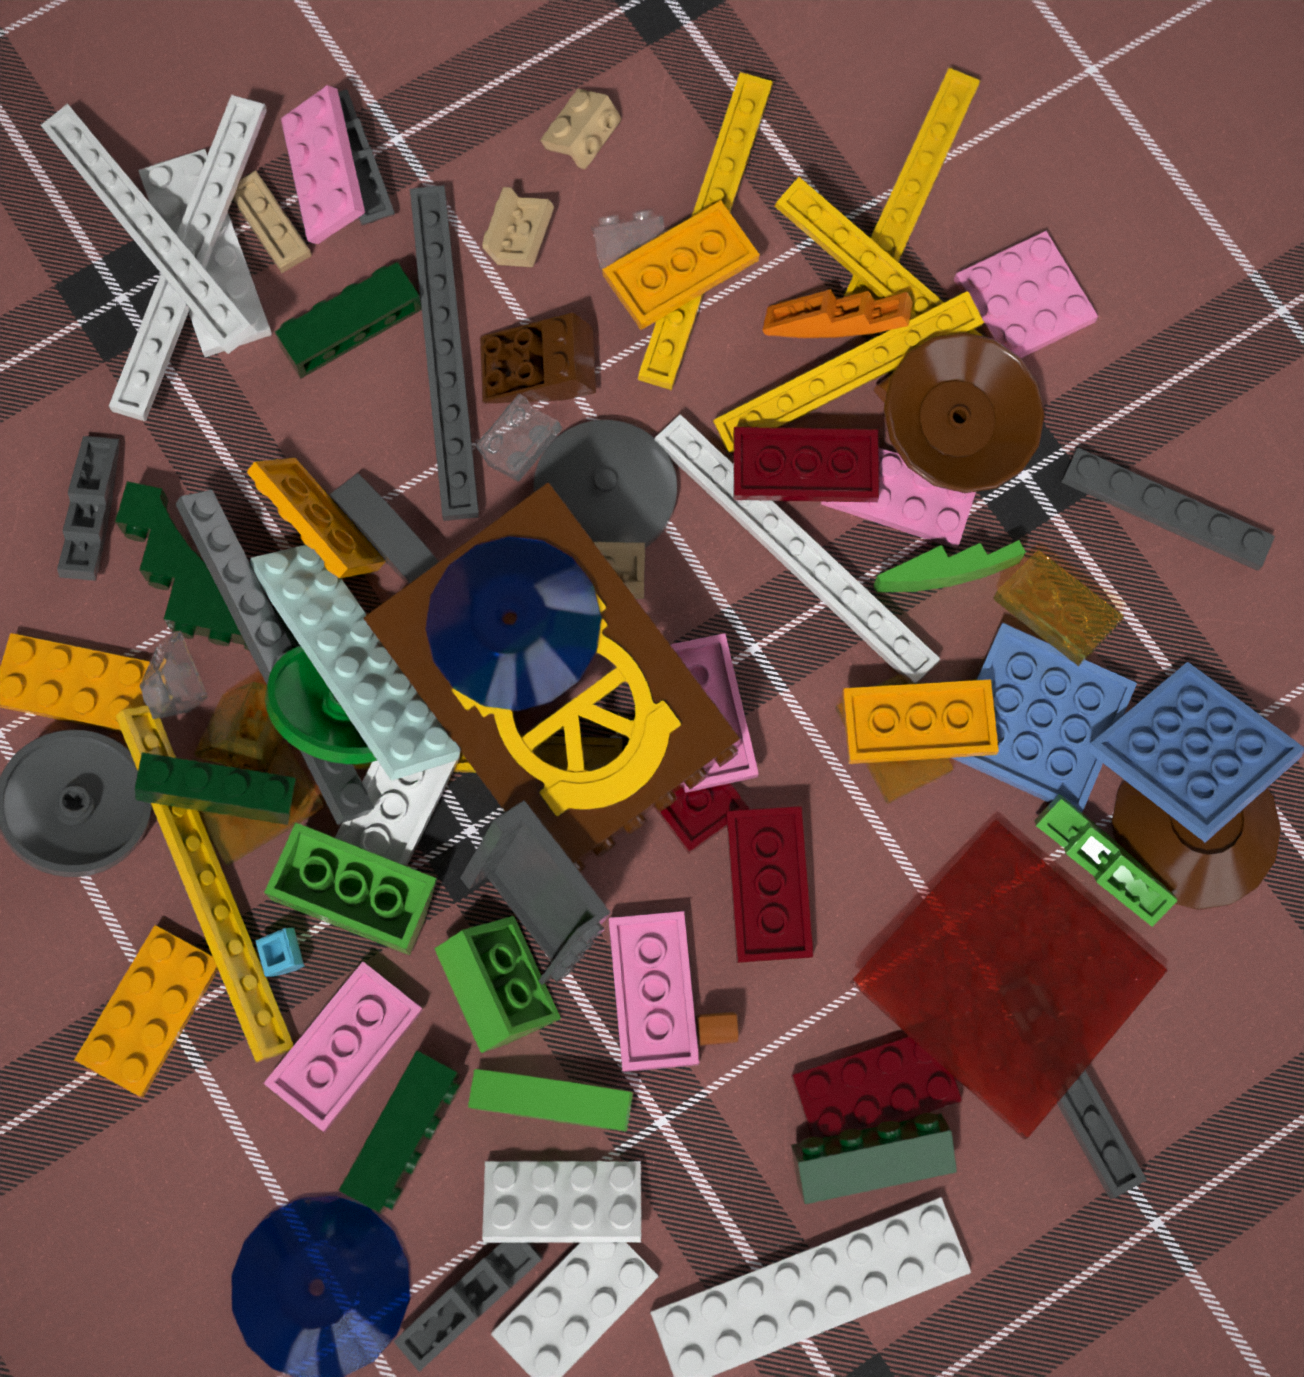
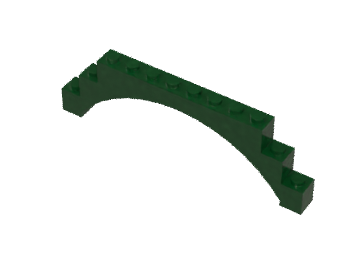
(168, 561)

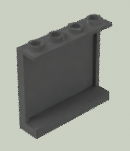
(539, 888)

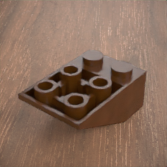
(539, 361)

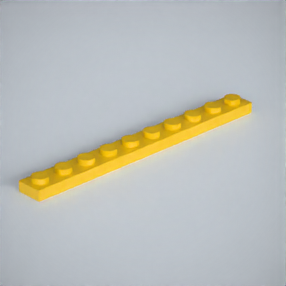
(720, 183)
(212, 901)

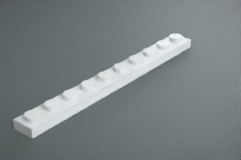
(148, 229)
(198, 232)
(800, 554)

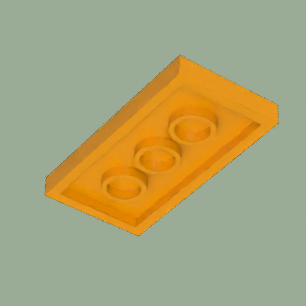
(680, 265)
(315, 517)
(69, 682)
(919, 721)
(148, 1011)

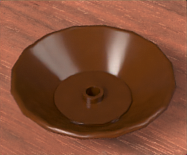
(991, 394)
(1195, 870)

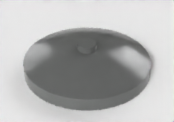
(611, 480)
(72, 804)

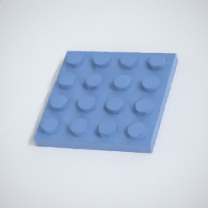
(1047, 717)
(1196, 751)

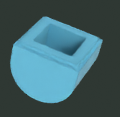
(280, 952)

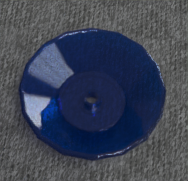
(521, 661)
(361, 1298)

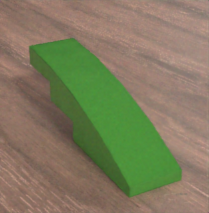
(936, 570)
(1105, 860)
(550, 1100)

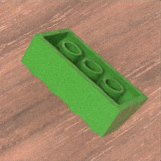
(351, 888)

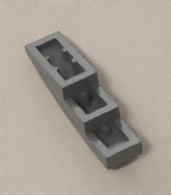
(372, 188)
(89, 508)
(384, 529)
(466, 1301)

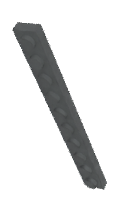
(444, 354)
(262, 633)

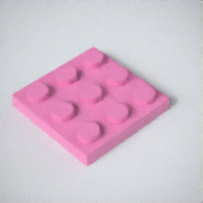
(1027, 296)

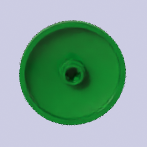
(310, 714)

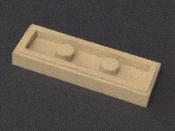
(270, 222)

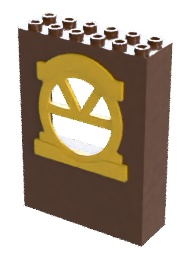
(674, 725)

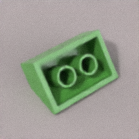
(496, 983)

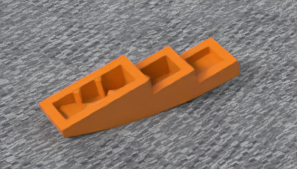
(827, 317)

